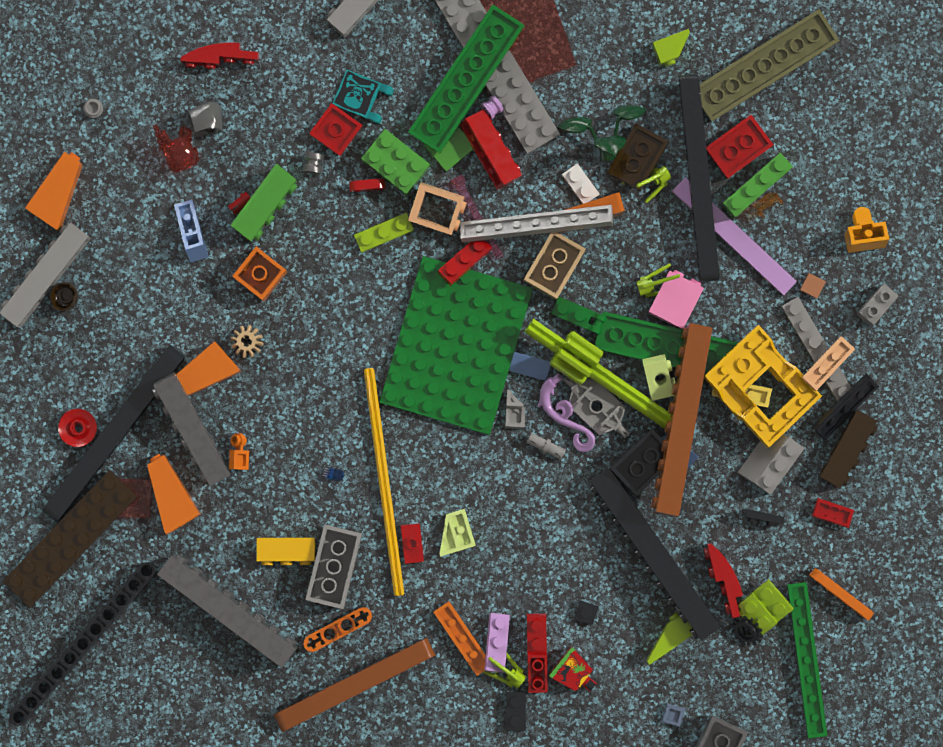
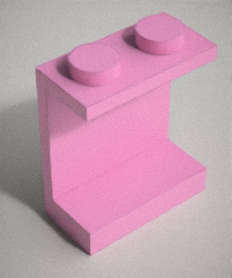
(676, 300)

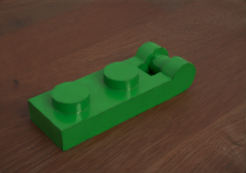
(578, 315)

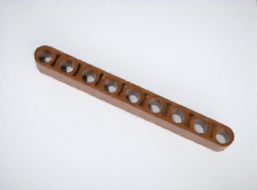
(354, 685)

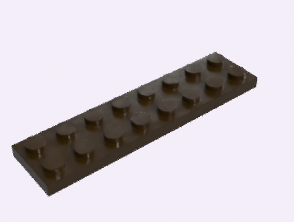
(70, 539)

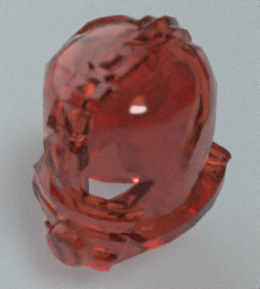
(178, 152)

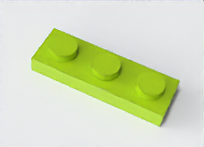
(383, 232)

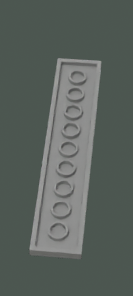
(508, 83)

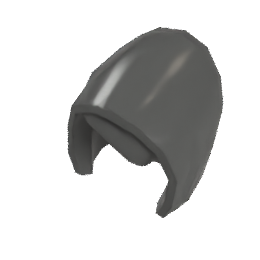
(206, 119)

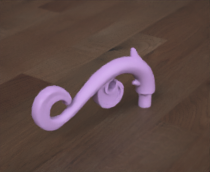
(548, 389)

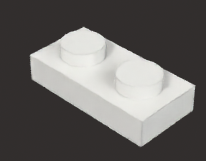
(580, 184)

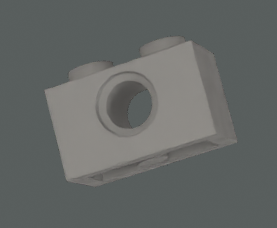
(877, 305)

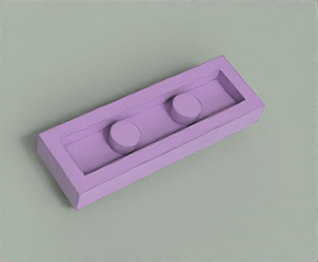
(497, 641)

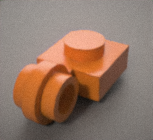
(238, 458)

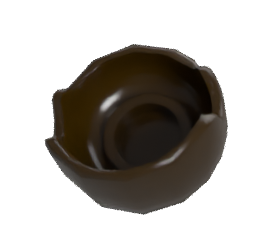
(64, 296)

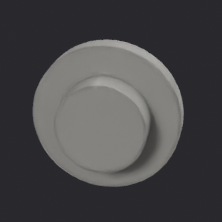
(93, 108)

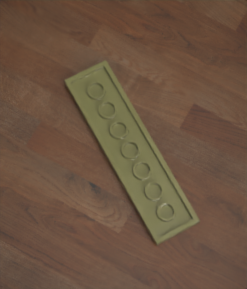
(766, 65)

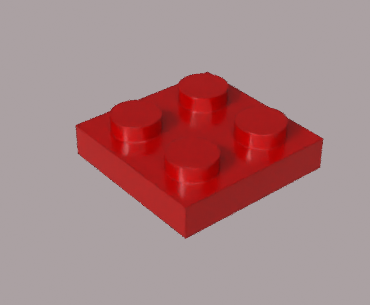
(336, 129)

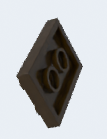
(638, 157)

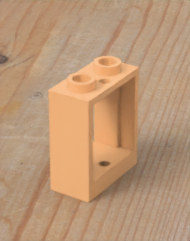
(460, 207)

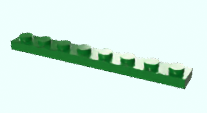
(807, 660)

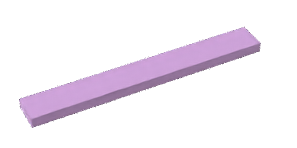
(742, 244)

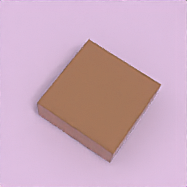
(812, 285)

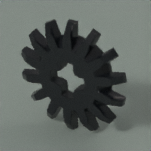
(752, 636)

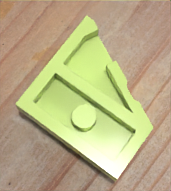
(456, 533)

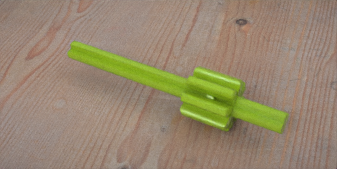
(580, 359)

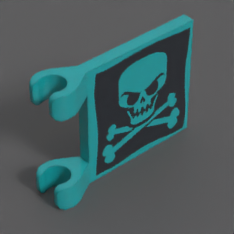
(359, 94)

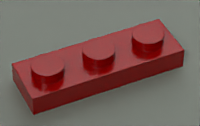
(464, 261)

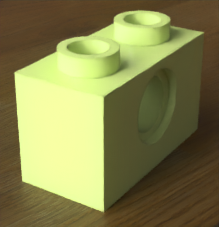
(654, 366)

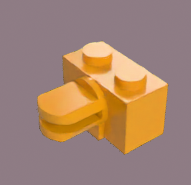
(865, 233)

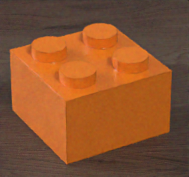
(260, 274)

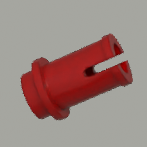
(240, 202)

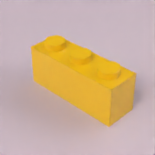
(286, 550)

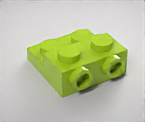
(765, 606)

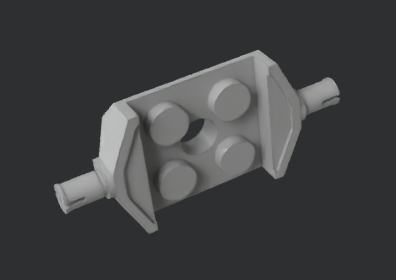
(606, 419)

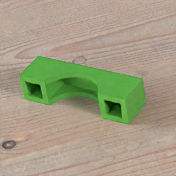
(756, 186)

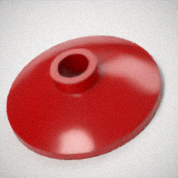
(70, 421)

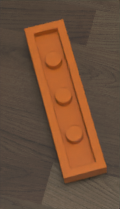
(461, 637)

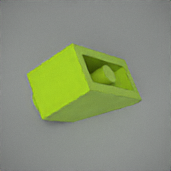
(669, 48)

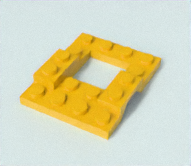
(742, 368)

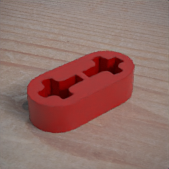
(367, 185)

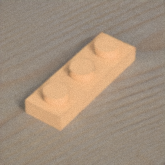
(828, 363)

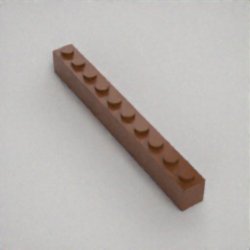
(682, 420)

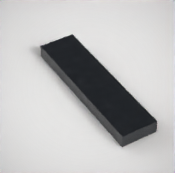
(845, 406)

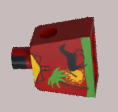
(573, 671)

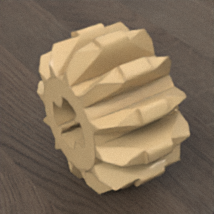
(252, 337)

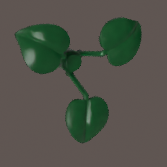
(610, 145)

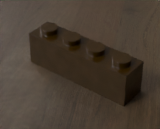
(848, 448)

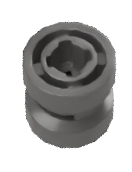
(313, 163)

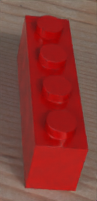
(490, 149)

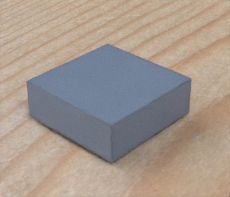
(673, 715)

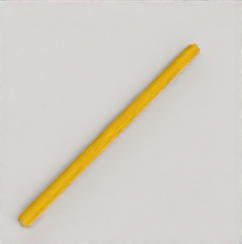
(384, 484)

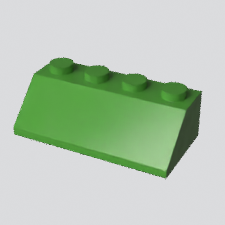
(264, 204)

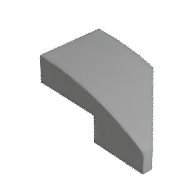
(514, 412)

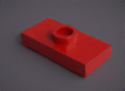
(832, 513)
(412, 543)

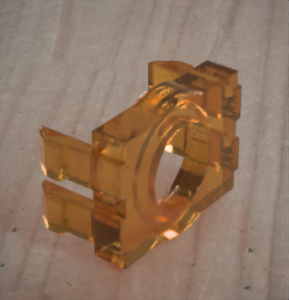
(765, 202)

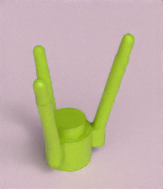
(658, 176)
(646, 286)
(514, 677)

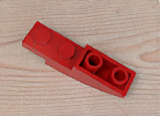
(211, 56)
(722, 571)
(537, 653)

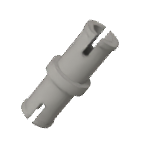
(546, 446)

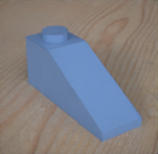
(191, 231)

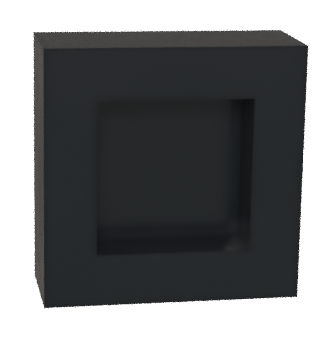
(586, 612)

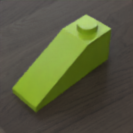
(672, 635)

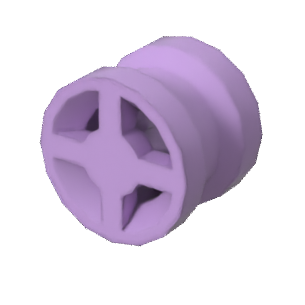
(492, 106)

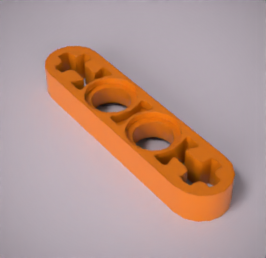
(841, 594)
(339, 632)

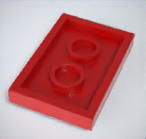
(739, 146)

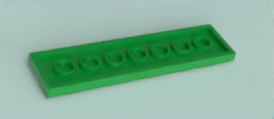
(466, 78)
(647, 339)

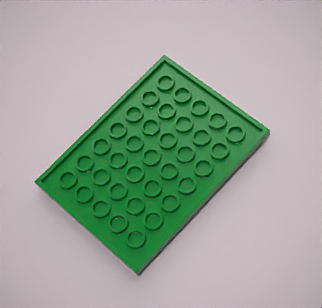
(456, 347)

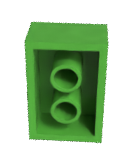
(395, 162)

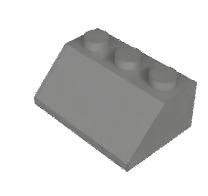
(769, 465)

